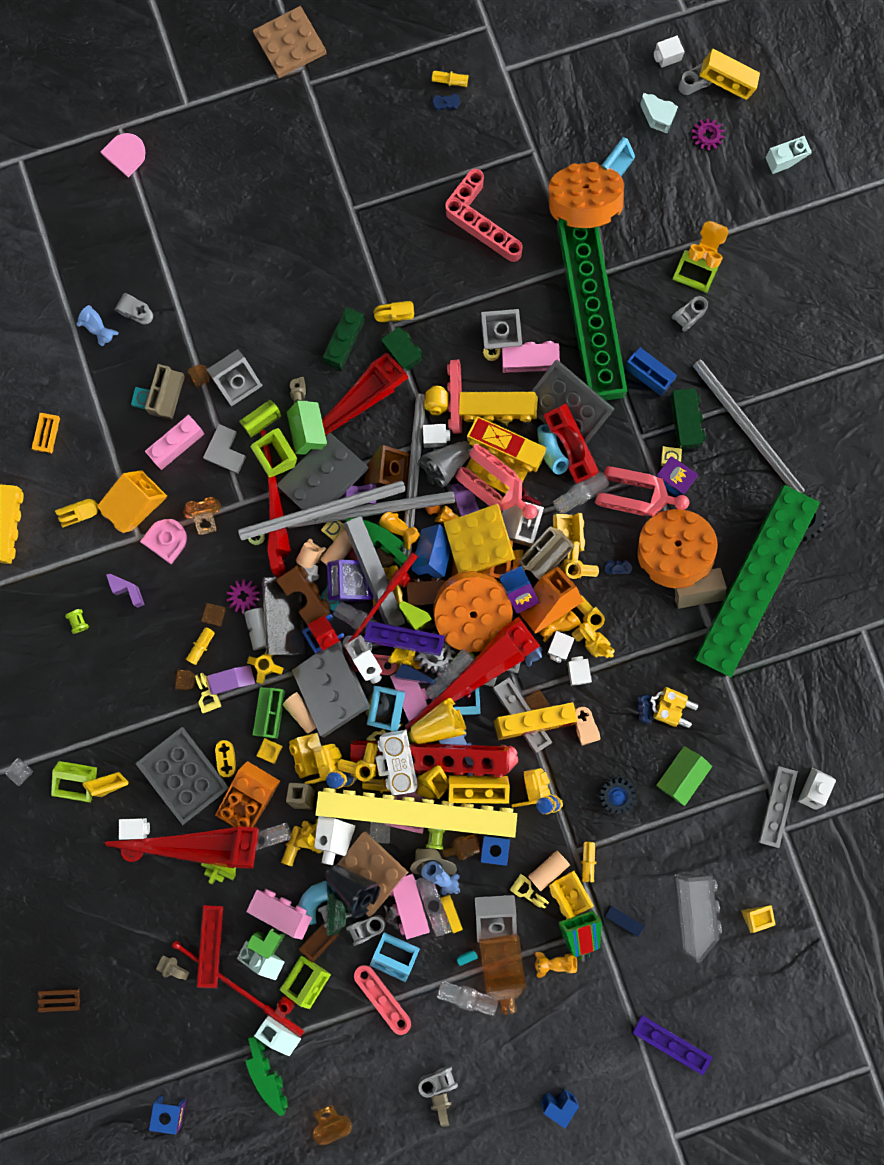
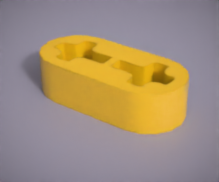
(221, 760)
(451, 913)

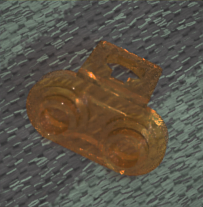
(203, 510)
(331, 1127)

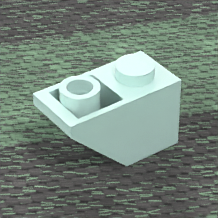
(658, 112)
(787, 154)
(262, 966)
(277, 1036)

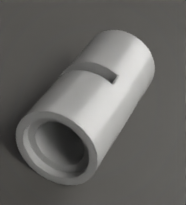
(256, 625)

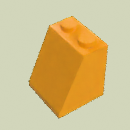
(131, 500)

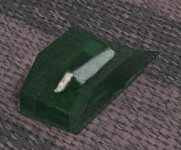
(335, 915)

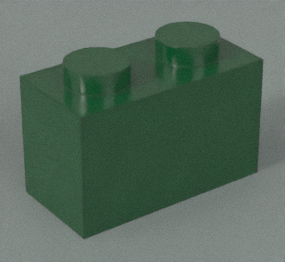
(401, 349)

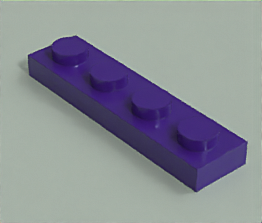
(404, 638)
(672, 1045)

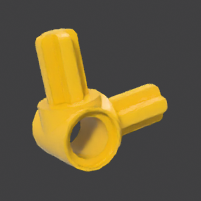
(579, 568)
(588, 611)
(596, 642)
(356, 768)

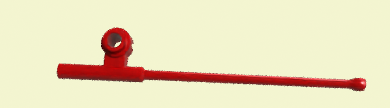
(399, 578)
(284, 1005)

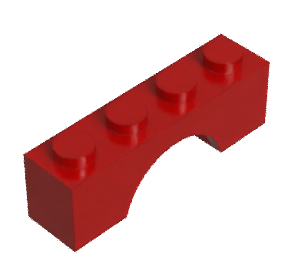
(564, 426)

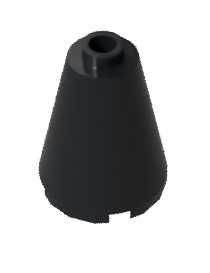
(352, 889)

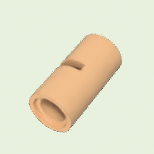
(339, 549)
(298, 709)
(548, 870)

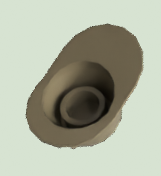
(423, 856)

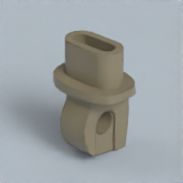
(299, 392)
(168, 967)
(440, 1104)

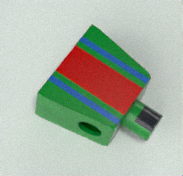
(582, 934)

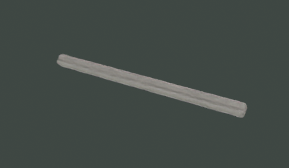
(747, 426)
(414, 466)
(382, 508)
(321, 510)

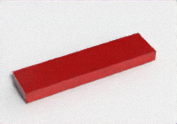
(210, 946)

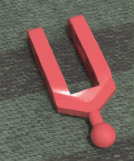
(501, 472)
(658, 501)

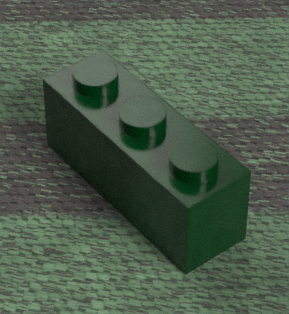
(344, 338)
(687, 418)

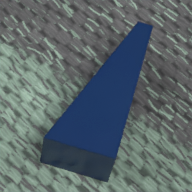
(410, 674)
(624, 921)

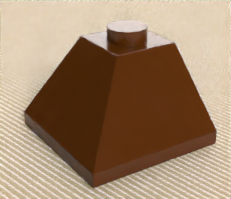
(388, 467)

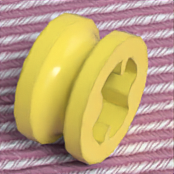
(492, 357)

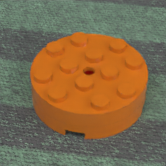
(586, 195)
(677, 548)
(454, 608)

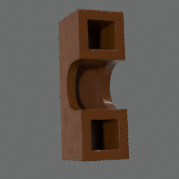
(297, 580)

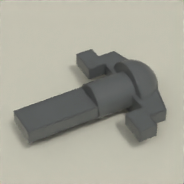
(391, 917)

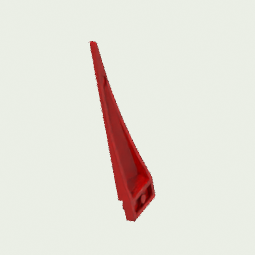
(371, 387)
(278, 540)
(501, 654)
(221, 847)

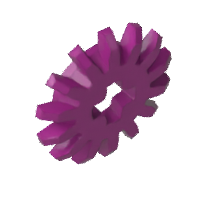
(712, 128)
(247, 590)

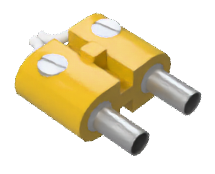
(671, 706)

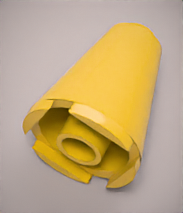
(439, 724)

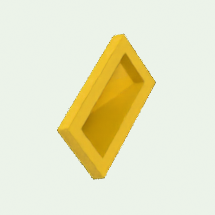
(435, 779)
(105, 785)
(759, 918)

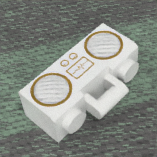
(399, 761)

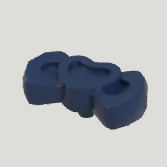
(446, 102)
(618, 566)
(645, 709)

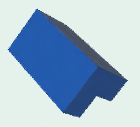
(650, 371)
(432, 552)
(560, 1109)

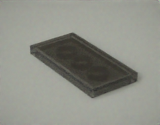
(282, 620)

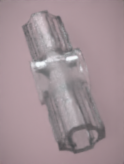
(581, 493)
(351, 616)
(448, 673)
(275, 835)
(437, 918)
(467, 998)

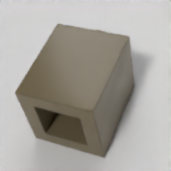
(300, 796)

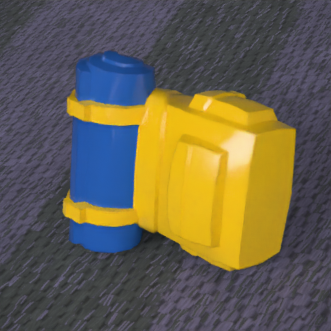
(327, 762)
(538, 792)

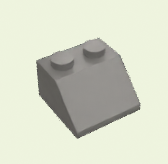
(501, 329)
(234, 377)
(495, 916)

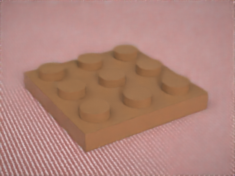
(289, 41)
(375, 863)

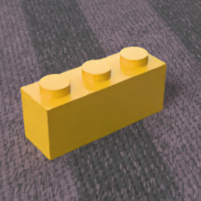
(729, 74)
(478, 789)

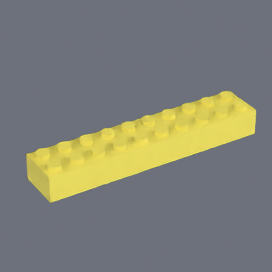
(415, 813)

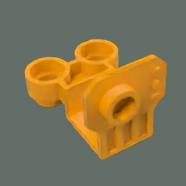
(712, 236)

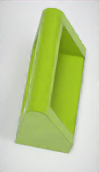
(692, 283)
(260, 418)
(283, 449)
(415, 617)
(75, 773)
(311, 988)

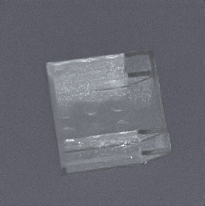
(698, 913)

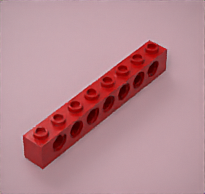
(498, 755)

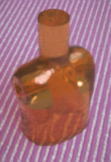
(464, 847)

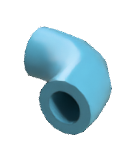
(553, 457)
(314, 897)

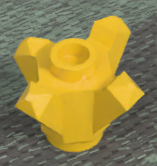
(403, 656)
(264, 666)
(308, 836)

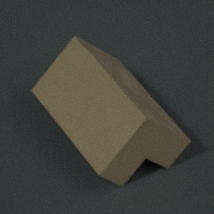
(164, 392)
(546, 552)
(705, 591)

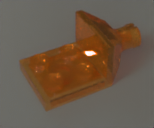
(503, 969)

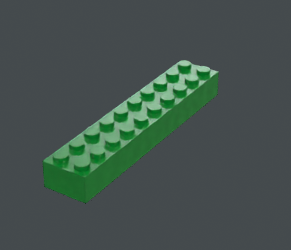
(592, 310)
(757, 580)

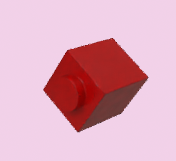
(323, 632)

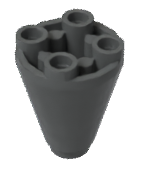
(445, 462)

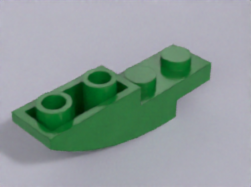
(387, 540)
(266, 1083)

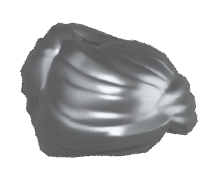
(385, 707)

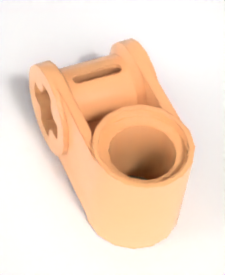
(310, 554)
(587, 729)

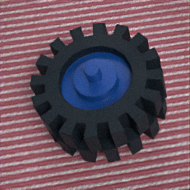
(617, 794)

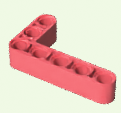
(479, 220)

